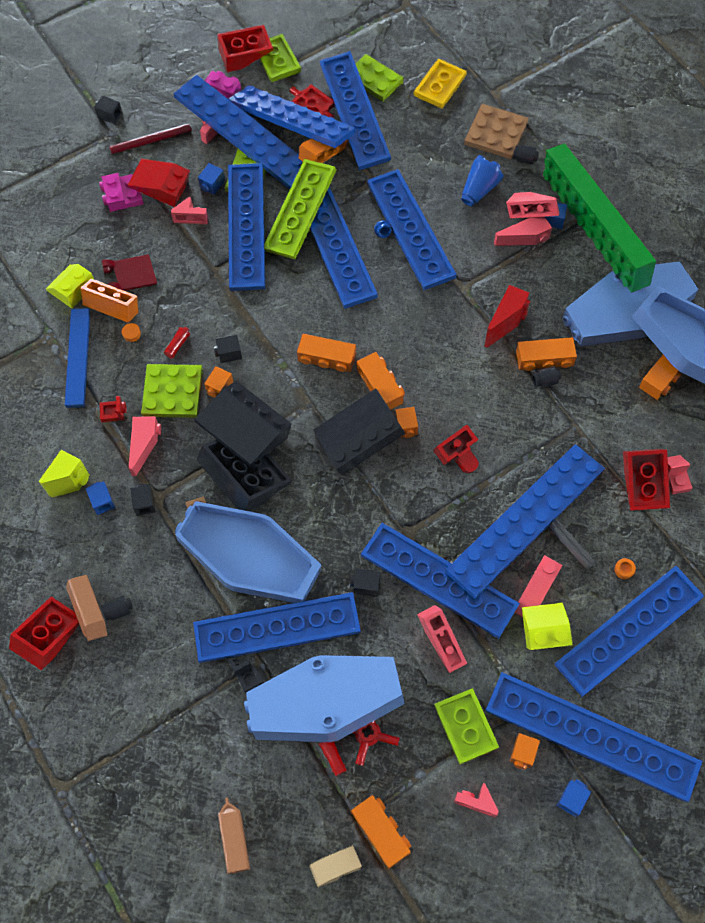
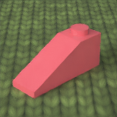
(532, 205)
(525, 233)
(143, 440)
(539, 584)
(442, 638)

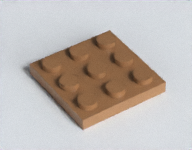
(496, 131)

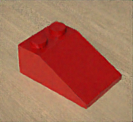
(243, 47)
(160, 180)
(508, 314)
(647, 479)
(44, 633)

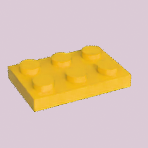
(440, 83)

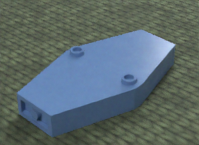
(607, 307)
(675, 329)
(248, 552)
(324, 698)

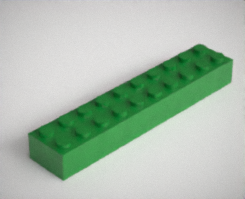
(599, 218)

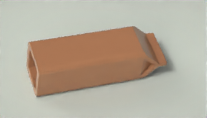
(86, 608)
(233, 839)

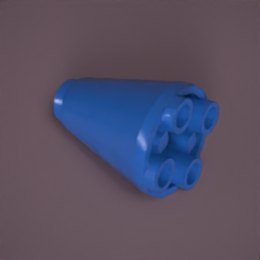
(481, 180)

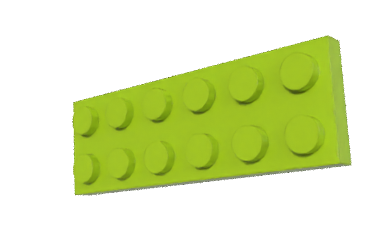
(299, 209)

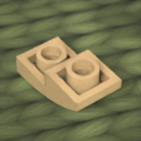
(335, 865)

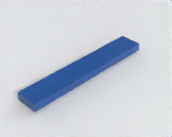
(77, 358)

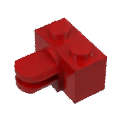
(458, 448)

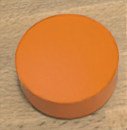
(131, 332)
(625, 568)

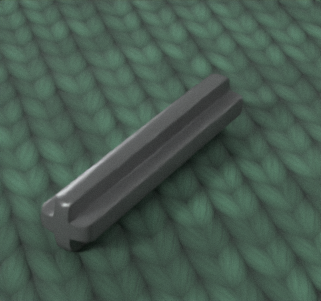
(570, 542)

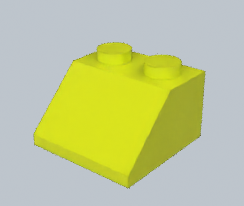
(69, 283)
(64, 475)
(546, 626)

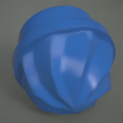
(382, 229)

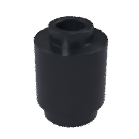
(526, 154)
(546, 377)
(117, 608)

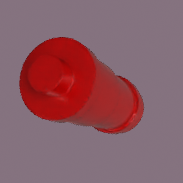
(177, 341)
(333, 757)

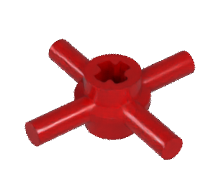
(371, 740)

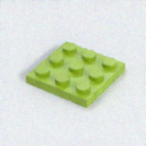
(172, 391)

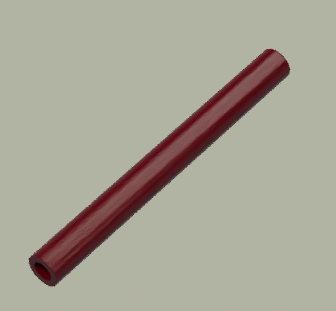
(150, 138)

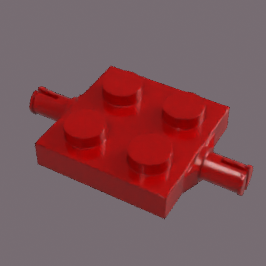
(313, 100)

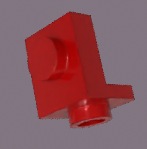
(112, 410)

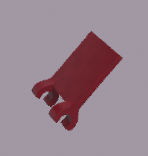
(131, 272)

